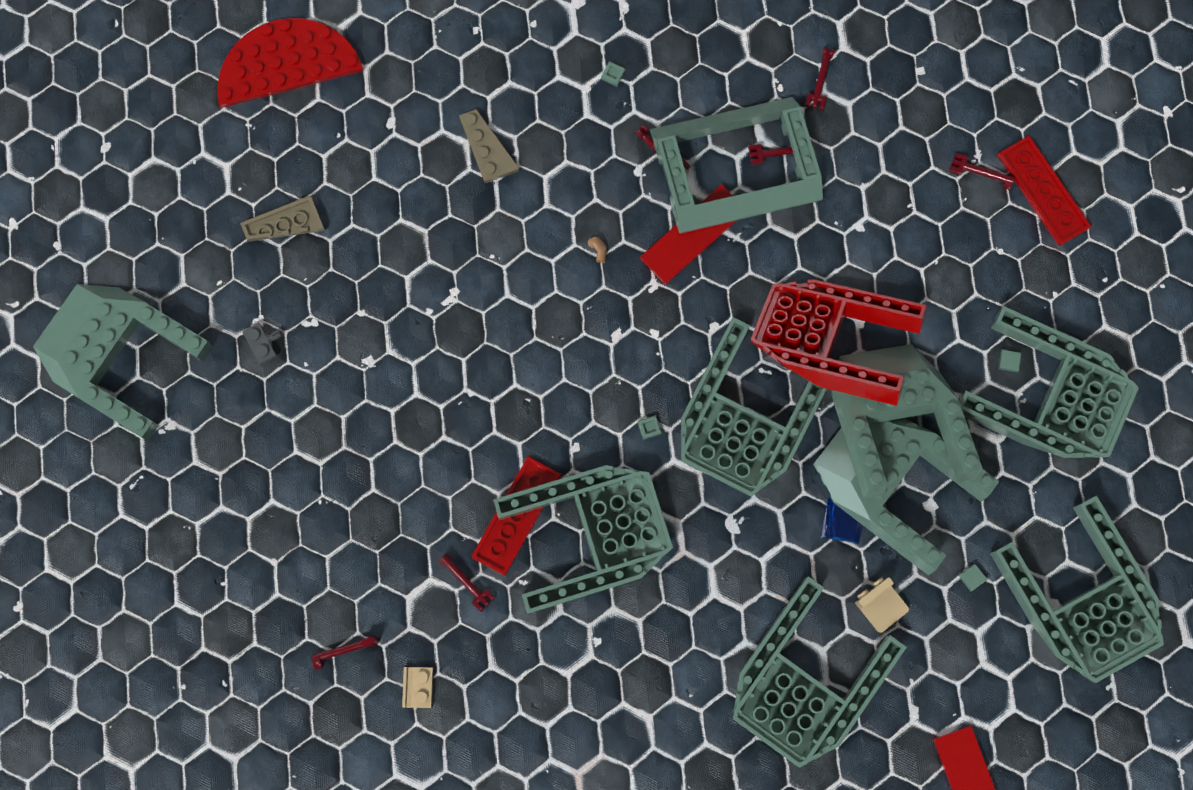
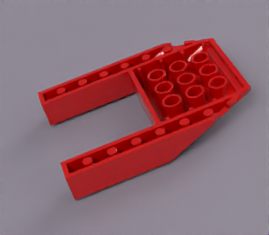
(803, 324)

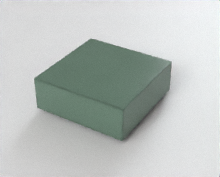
(613, 73)
(1009, 361)
(649, 427)
(972, 577)

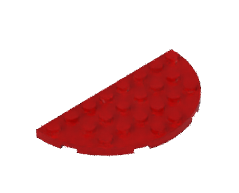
(284, 58)

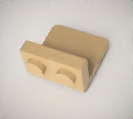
(881, 604)

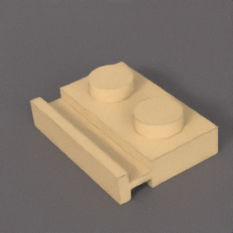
(417, 687)

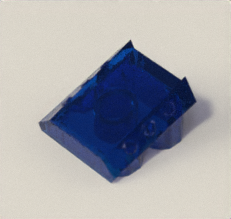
(840, 525)

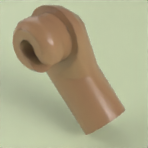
(600, 247)

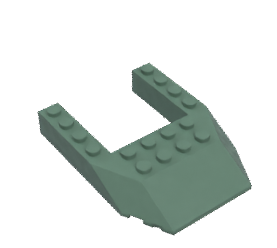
(90, 335)
(922, 393)
(1083, 402)
(733, 440)
(898, 447)
(619, 523)
(1103, 625)
(790, 706)

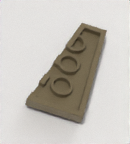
(488, 151)
(288, 220)

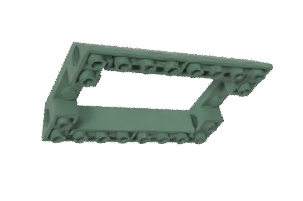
(746, 205)

